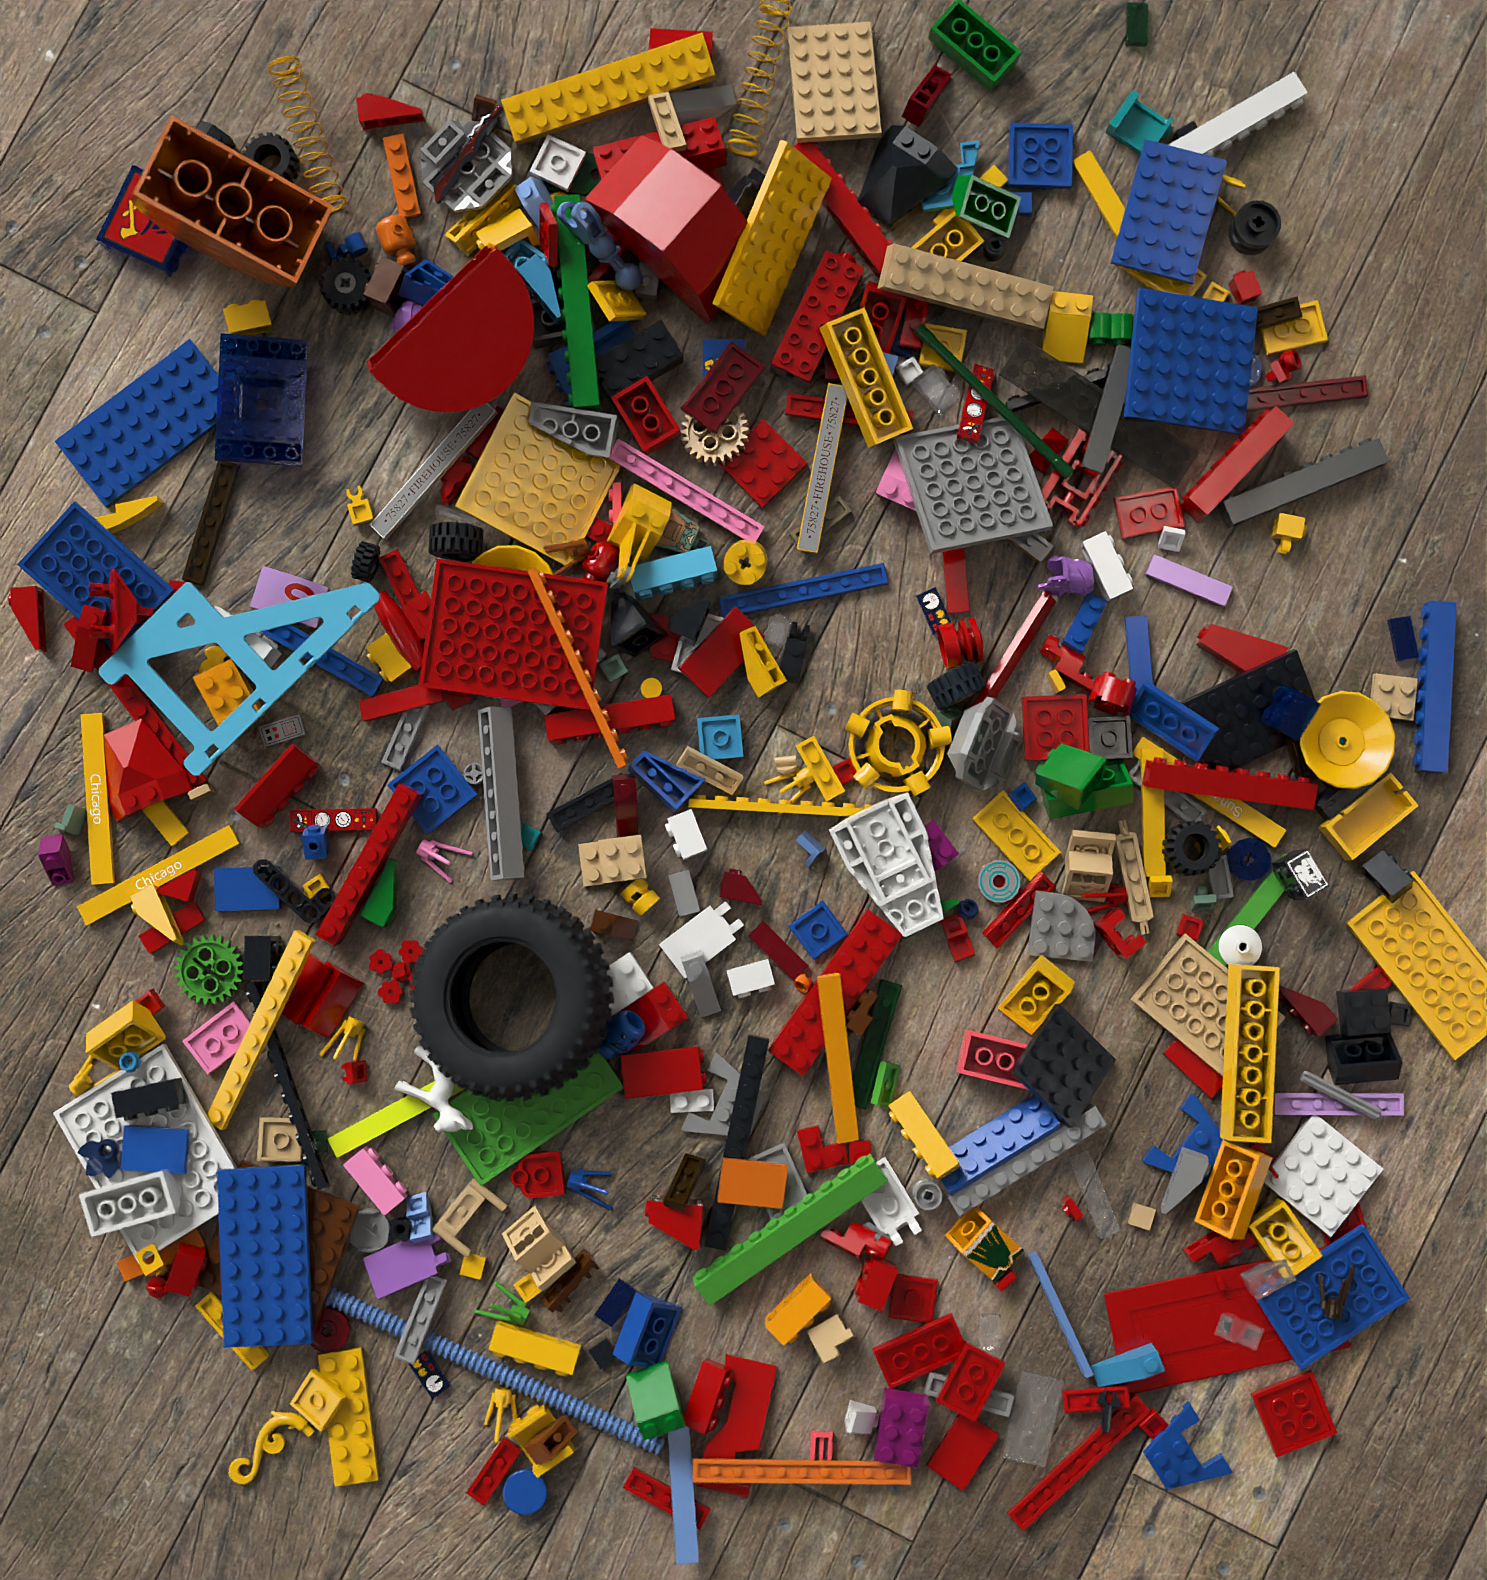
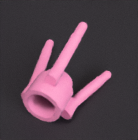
(429, 852)

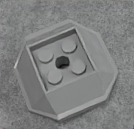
(474, 188)
(985, 744)

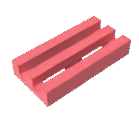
(821, 1435)

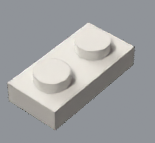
(692, 1101)

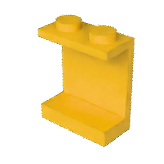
(526, 1428)

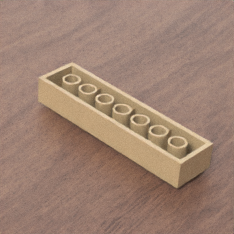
(965, 287)

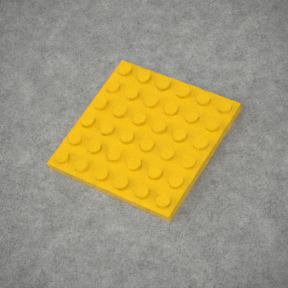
(535, 484)

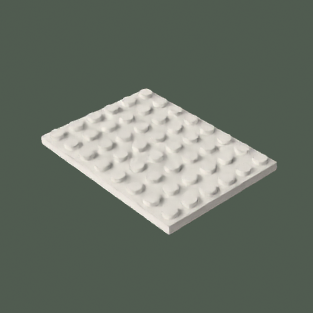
(93, 1119)

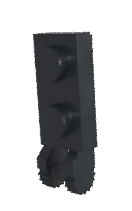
(794, 654)

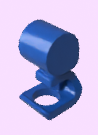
(354, 246)

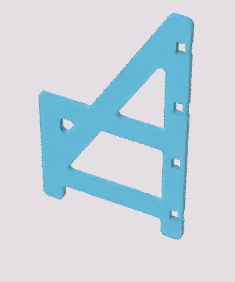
(164, 636)

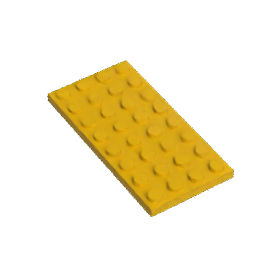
(772, 239)
(1428, 964)

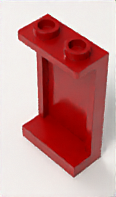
(663, 1072)

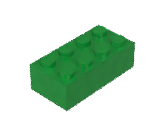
(974, 45)

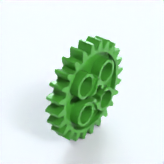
(219, 953)

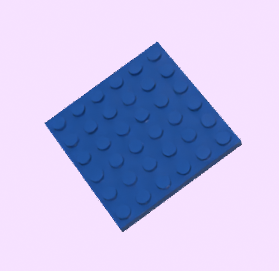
(1190, 361)

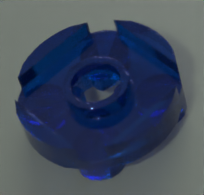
(1258, 852)

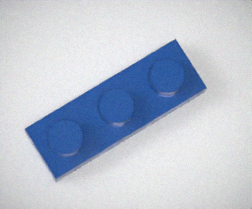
(1084, 622)

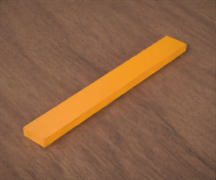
(838, 1058)

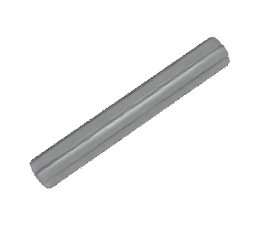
(1340, 1095)

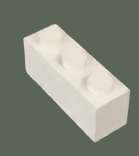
(1107, 566)

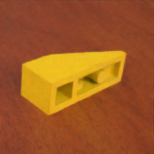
(760, 664)
(156, 911)

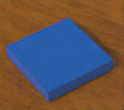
(818, 930)

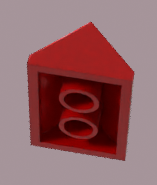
(332, 1002)

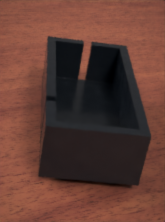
(637, 358)

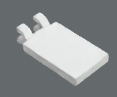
(704, 932)
(891, 1206)

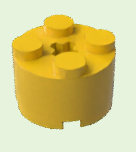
(757, 558)

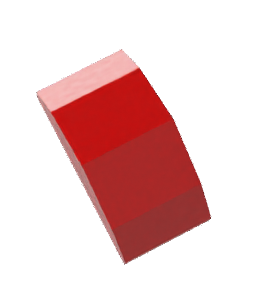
(671, 220)

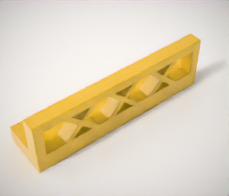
(500, 206)

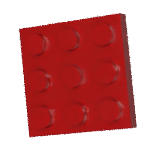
(764, 464)
(1053, 721)
(1293, 1413)

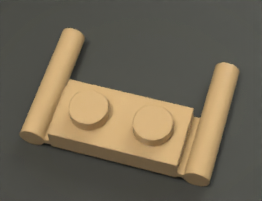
(461, 1211)

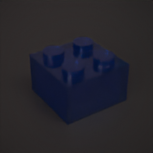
(1290, 712)

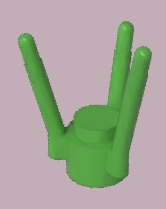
(516, 1314)

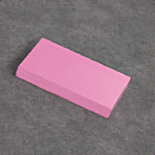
(218, 1038)

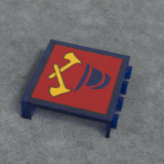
(136, 235)

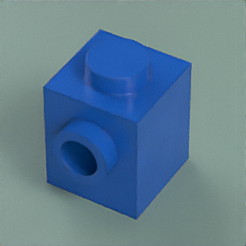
(315, 842)

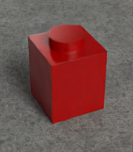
(1245, 287)

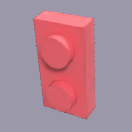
(615, 496)

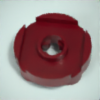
(341, 1330)

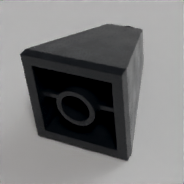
(632, 626)

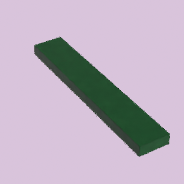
(874, 1041)

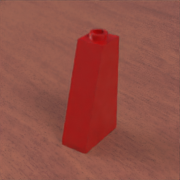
(1236, 648)

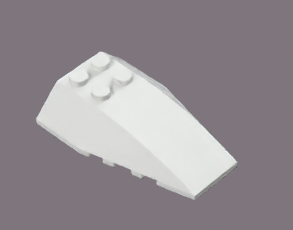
(892, 861)

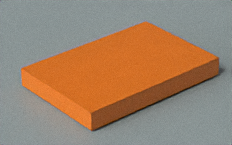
(752, 1183)

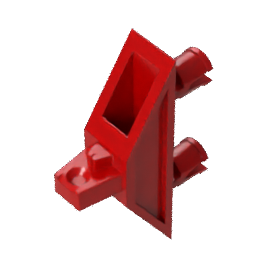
(123, 610)

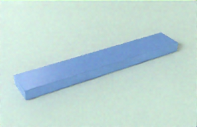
(1060, 1314)
(682, 1496)

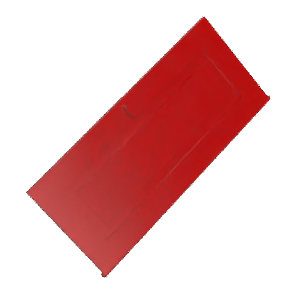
(1181, 1325)

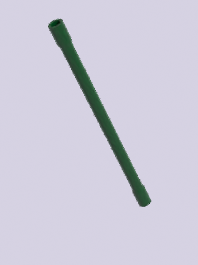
(930, 340)

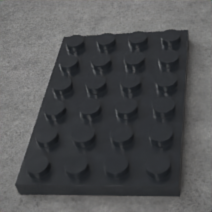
(1239, 706)

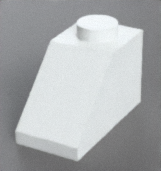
(860, 1418)

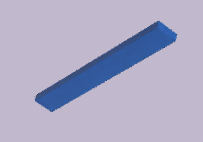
(805, 590)

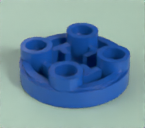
(525, 1492)

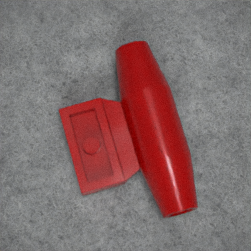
(405, 626)

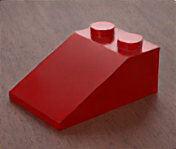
(884, 313)
(658, 1011)

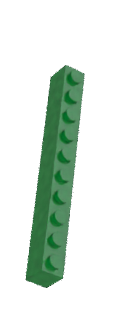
(576, 313)

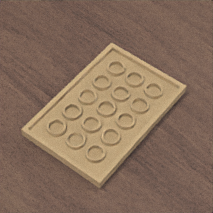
(834, 82)
(1190, 1000)

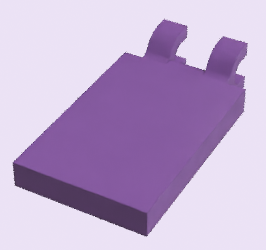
(404, 1265)

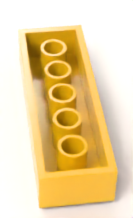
(866, 377)

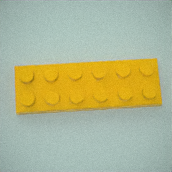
(352, 1426)

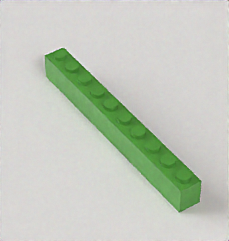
(789, 1229)

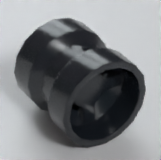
(992, 252)

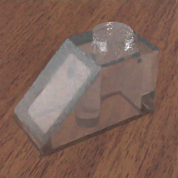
(1267, 1278)

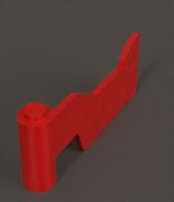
(744, 1419)

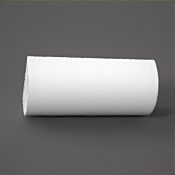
(130, 1202)

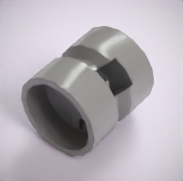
(927, 1194)

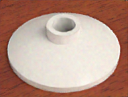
(1230, 942)

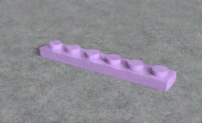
(1325, 1105)

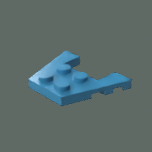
(942, 198)

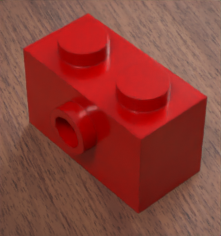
(185, 1269)

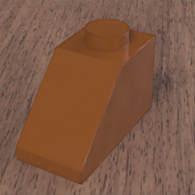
(550, 1440)

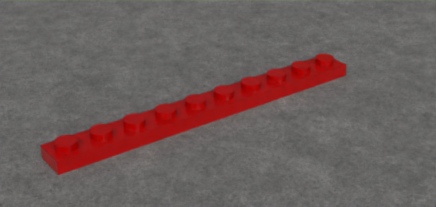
(141, 708)

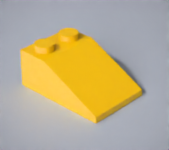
(1067, 326)
(1036, 994)
(1283, 1237)

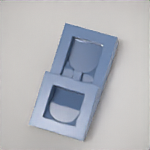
(420, 1214)

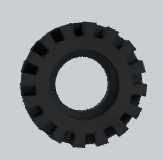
(365, 561)

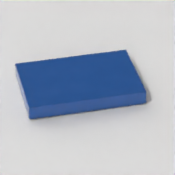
(242, 890)
(155, 1149)

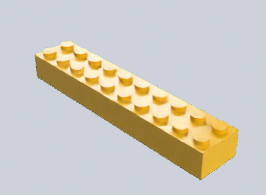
(608, 89)

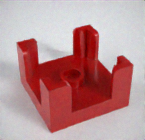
(1121, 948)

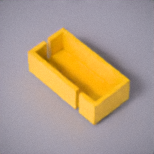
(1368, 817)

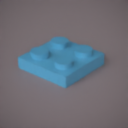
(720, 737)

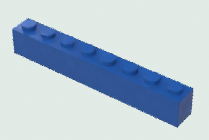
(1435, 687)

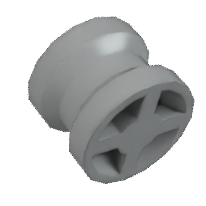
(471, 774)

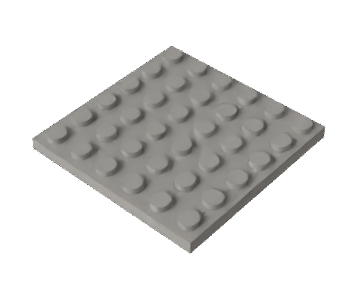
(970, 489)

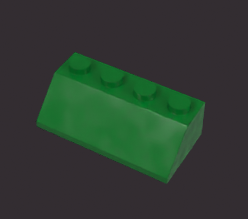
(1113, 791)

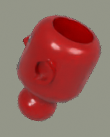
(600, 562)

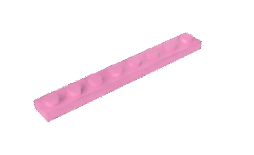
(685, 491)

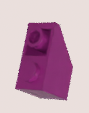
(56, 859)

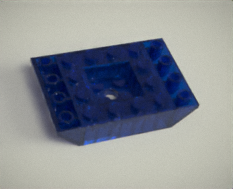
(255, 371)

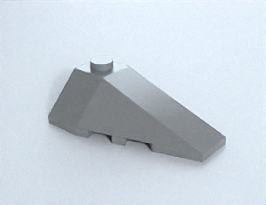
(703, 103)
(583, 429)

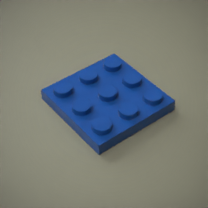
(1040, 155)
(442, 788)

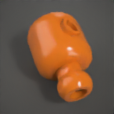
(397, 239)

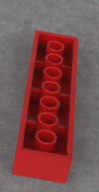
(856, 963)

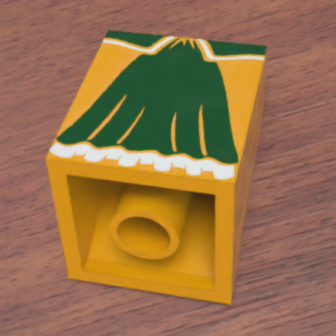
(984, 1243)

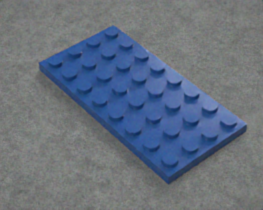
(144, 424)
(264, 1256)

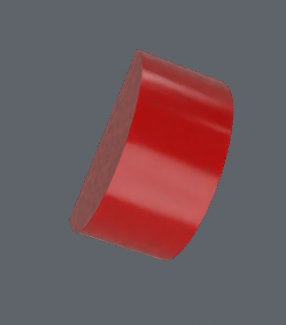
(463, 340)

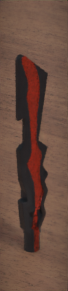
(445, 181)

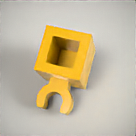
(1288, 529)

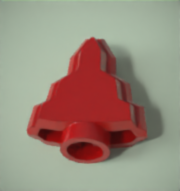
(455, 479)

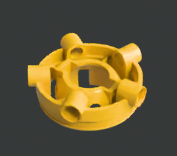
(902, 703)

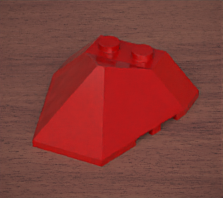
(140, 770)

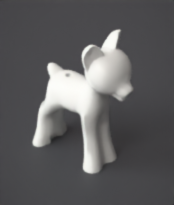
(450, 1118)

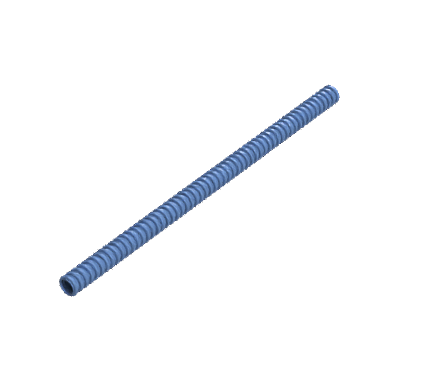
(497, 1372)

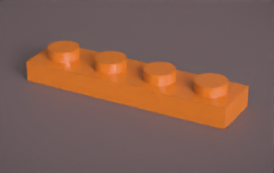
(402, 176)

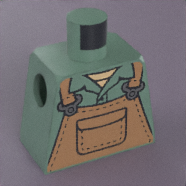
(680, 535)

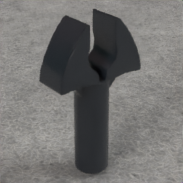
(1107, 1410)

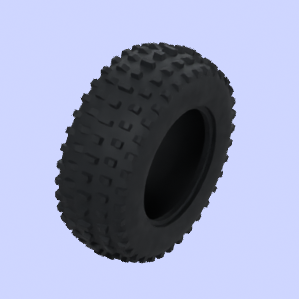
(444, 986)

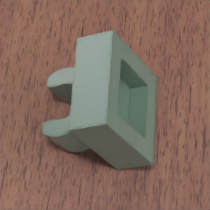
(1202, 900)

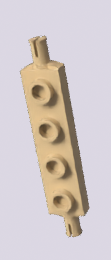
(1133, 877)

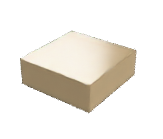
(201, 792)
(1141, 1216)

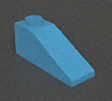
(539, 283)
(1128, 1366)

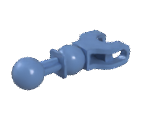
(601, 244)

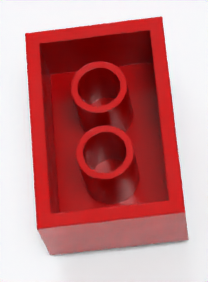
(646, 416)

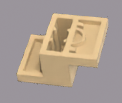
(612, 860)
(1088, 864)
(538, 1248)

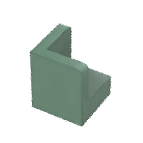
(949, 717)

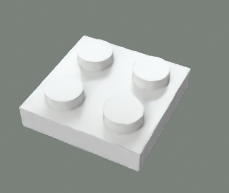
(557, 163)

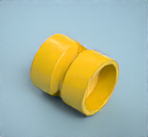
(645, 902)

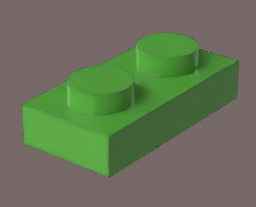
(885, 1083)

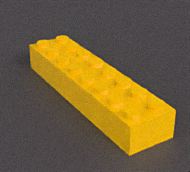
(1249, 1053)

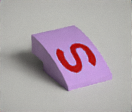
(280, 587)

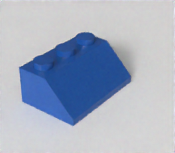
(646, 1330)

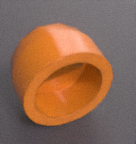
(803, 983)

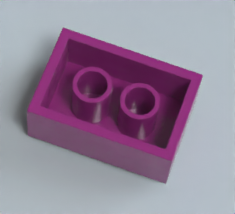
(901, 1427)

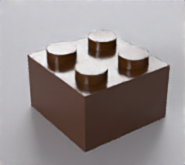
(385, 285)

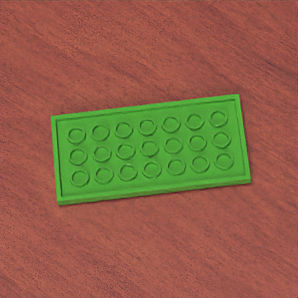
(513, 1129)

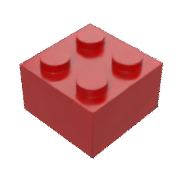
(875, 1282)

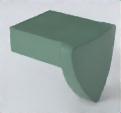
(72, 820)

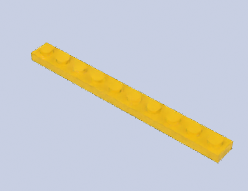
(784, 806)
(260, 1029)

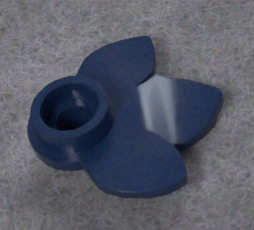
(99, 1159)

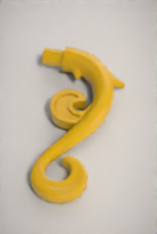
(262, 1442)

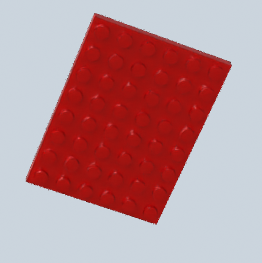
(497, 641)

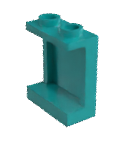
(1136, 123)

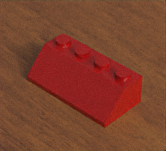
(277, 786)

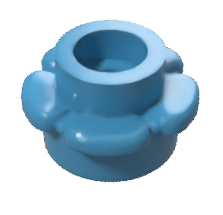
(124, 1061)

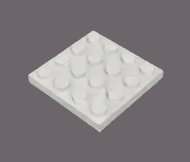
(1322, 1174)

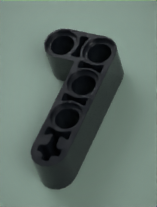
(291, 888)

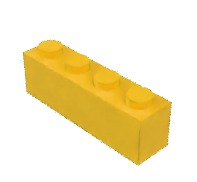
(924, 1136)
(535, 1348)

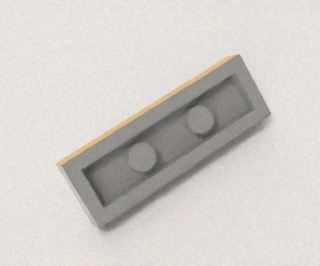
(1033, 545)

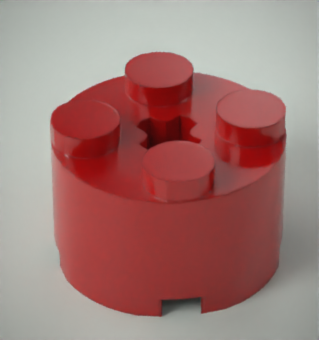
(1113, 694)

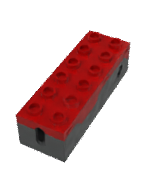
(823, 302)

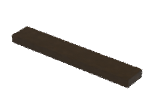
(211, 522)

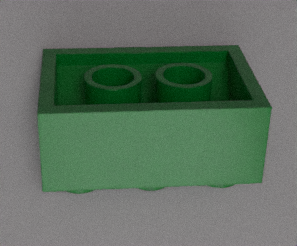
(985, 204)

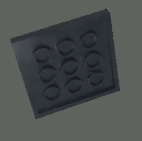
(1063, 1065)

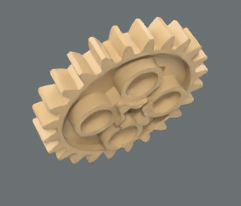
(724, 446)

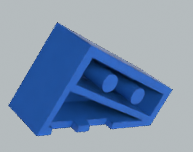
(423, 282)
(665, 781)

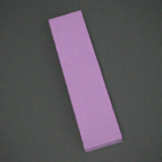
(1188, 580)

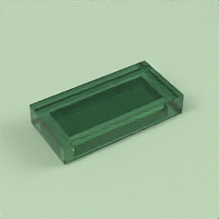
(1136, 24)

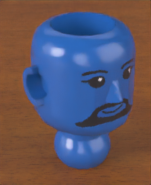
(623, 1034)

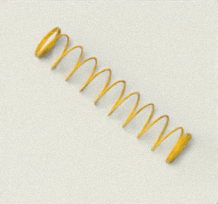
(771, 12)
(282, 60)

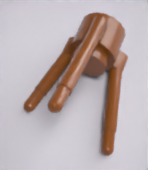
(575, 548)

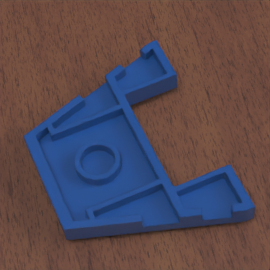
(1202, 1139)
(1174, 1458)

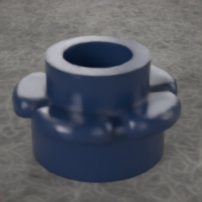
(967, 903)

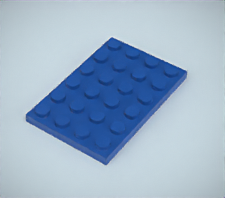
(1168, 212)
(84, 552)
(1296, 1306)

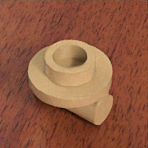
(786, 764)

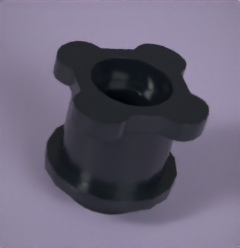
(396, 1233)

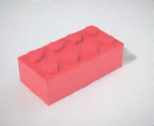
(989, 1057)

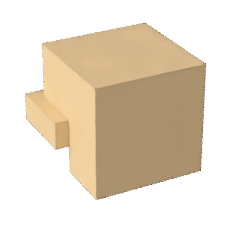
(829, 1336)

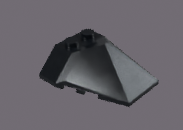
(903, 174)

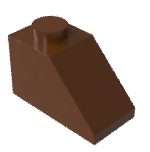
(614, 925)

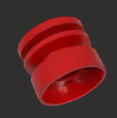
(965, 642)

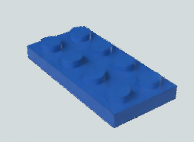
(1172, 721)

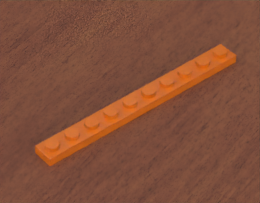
(575, 659)
(799, 1471)

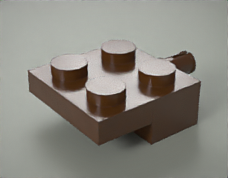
(857, 1019)

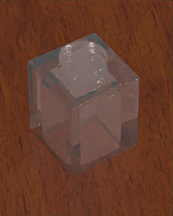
(777, 630)

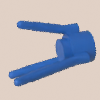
(578, 1182)

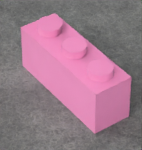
(376, 1179)

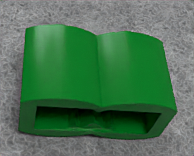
(1110, 328)

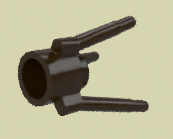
(1335, 1305)

